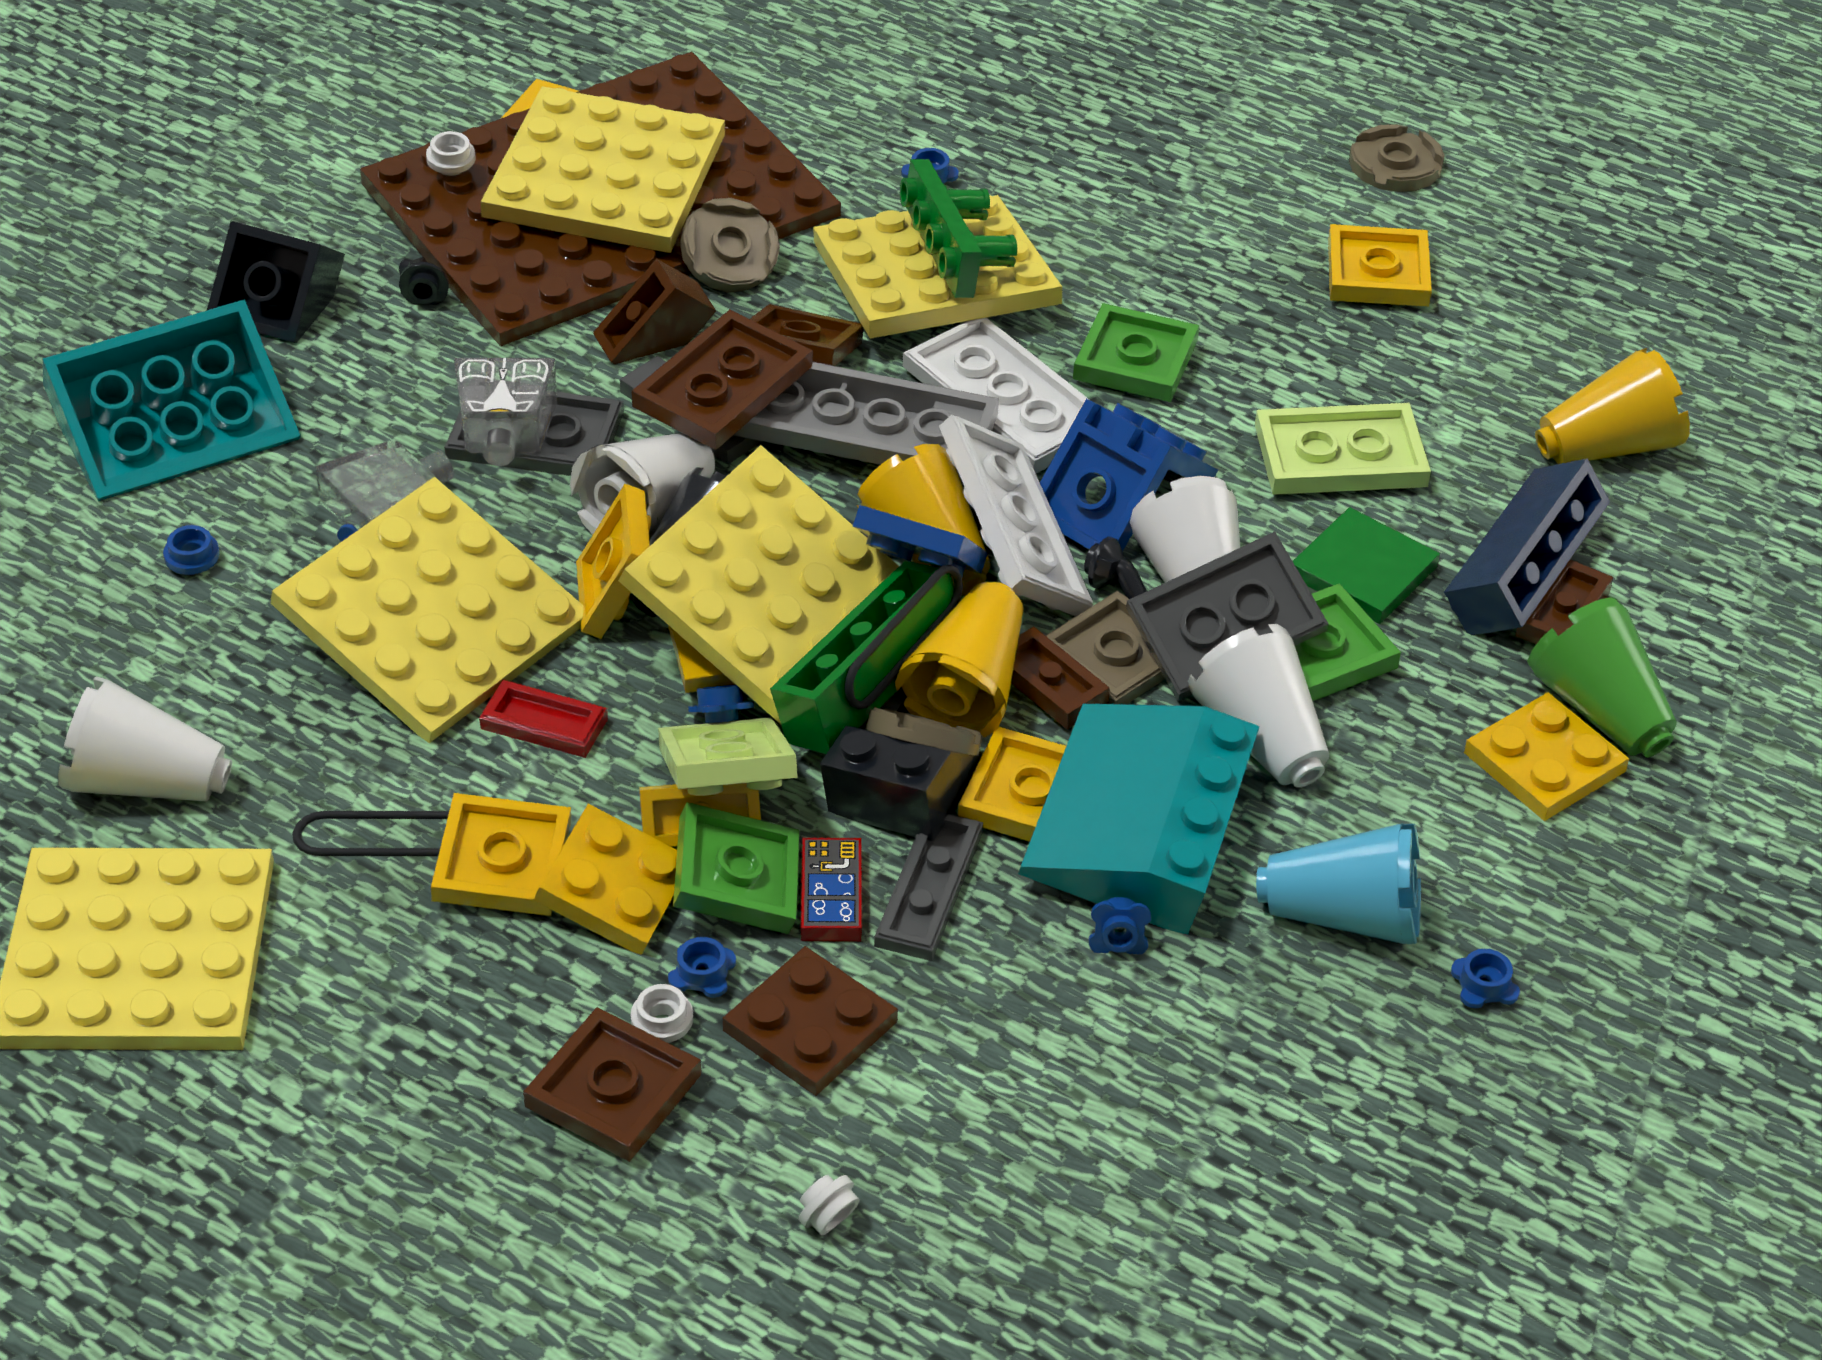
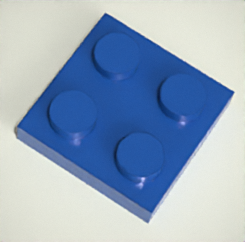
(904, 537)

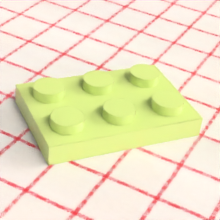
(1342, 448)
(727, 753)

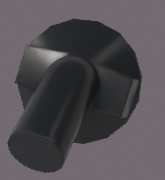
(422, 282)
(1107, 563)

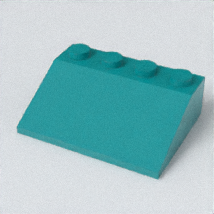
(168, 400)
(1141, 806)

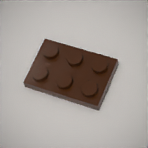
(722, 379)

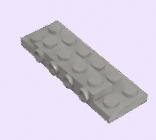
(864, 414)

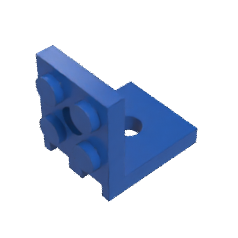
(1131, 458)

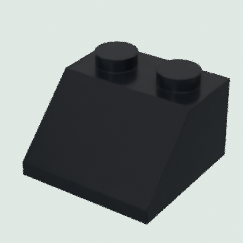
(278, 276)
(894, 781)

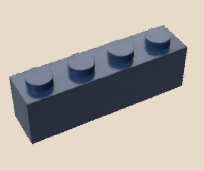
(1527, 548)

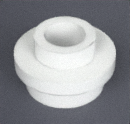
(450, 153)
(663, 1000)
(828, 1203)

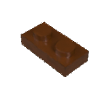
(1571, 590)
(1054, 678)

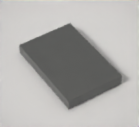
(575, 428)
(1219, 600)

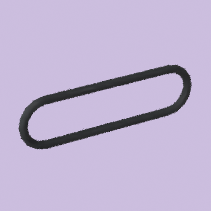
(888, 629)
(297, 838)

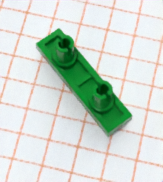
(939, 219)

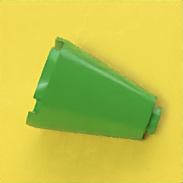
(1607, 677)

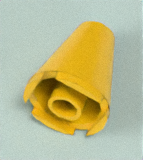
(1617, 414)
(926, 492)
(966, 662)

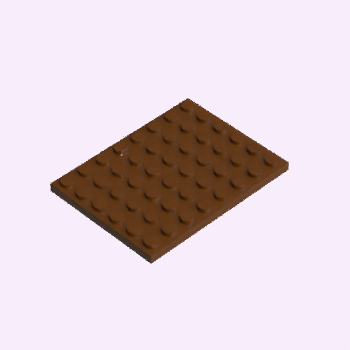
(534, 277)

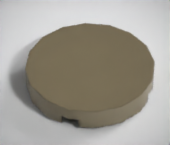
(1410, 169)
(729, 245)
(924, 731)

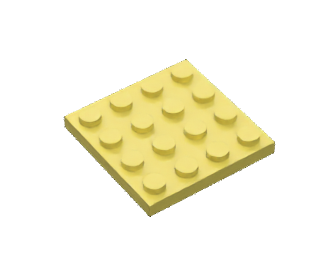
(604, 169)
(898, 285)
(757, 574)
(429, 608)
(135, 949)

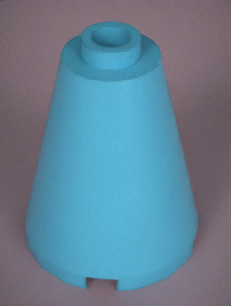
(1350, 884)

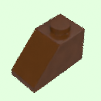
(654, 315)

